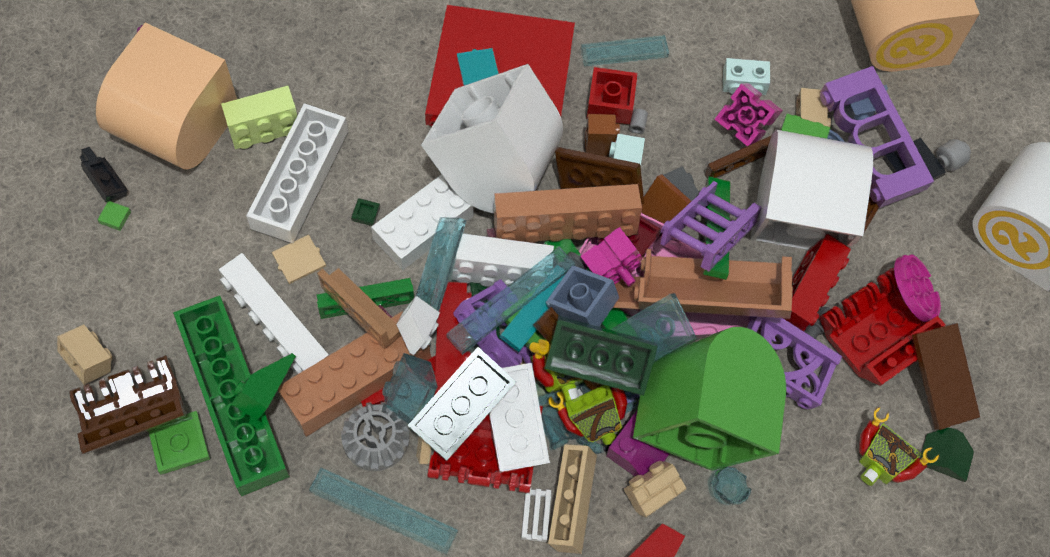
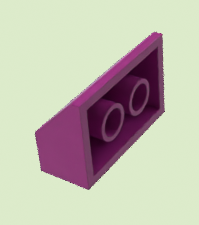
(632, 453)

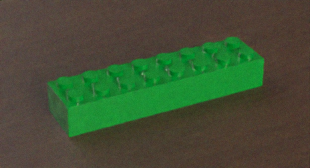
(219, 368)

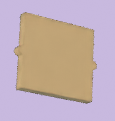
(299, 259)

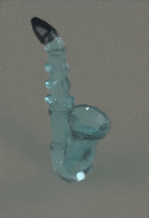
(555, 432)

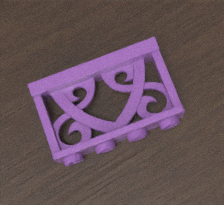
(801, 342)
(493, 347)

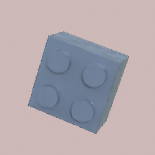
(584, 296)

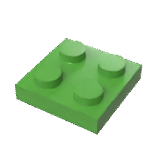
(179, 444)

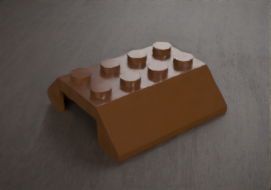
(130, 409)

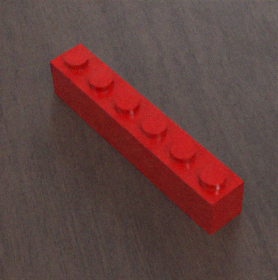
(447, 355)

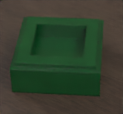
(365, 212)

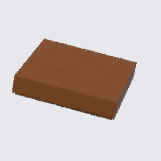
(663, 200)

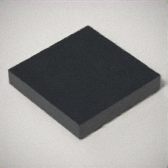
(935, 168)

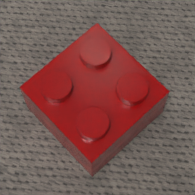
(612, 94)

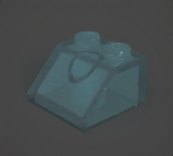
(410, 387)

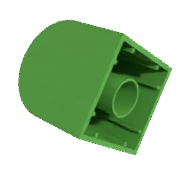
(715, 400)

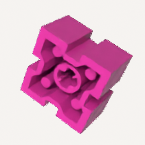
(748, 114)
(614, 257)

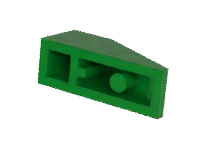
(261, 386)

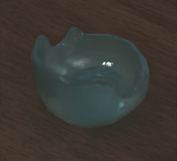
(730, 486)

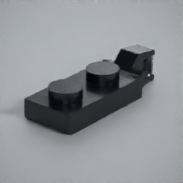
(102, 176)

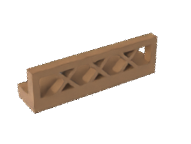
(359, 307)

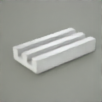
(538, 494)

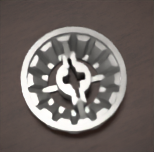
(377, 455)

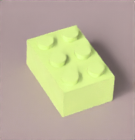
(260, 117)

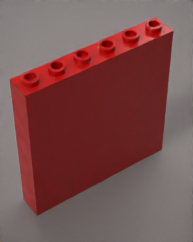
(515, 42)

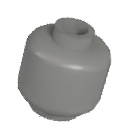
(953, 155)

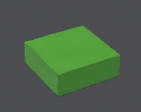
(114, 215)

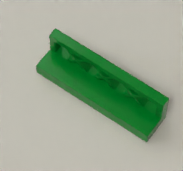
(383, 294)

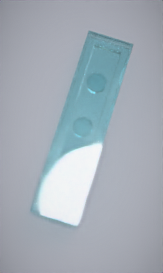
(624, 50)

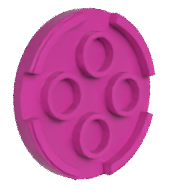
(916, 287)

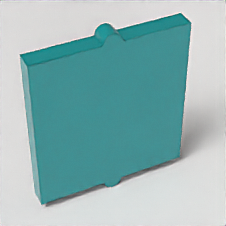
(477, 65)

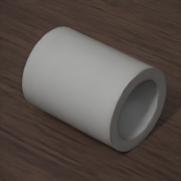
(638, 121)

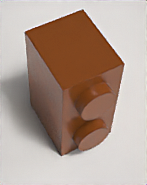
(600, 133)

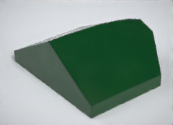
(953, 451)

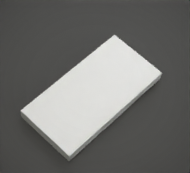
(518, 423)

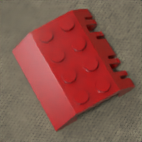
(876, 330)
(478, 463)

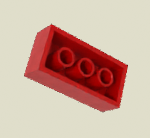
(815, 278)

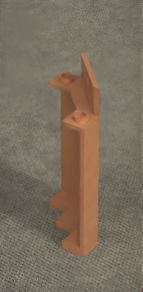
(750, 288)

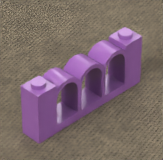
(865, 84)

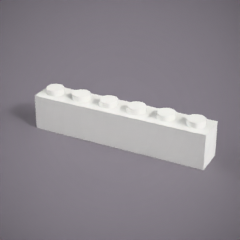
(271, 312)

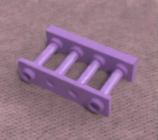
(724, 240)

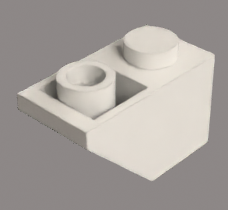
(417, 324)

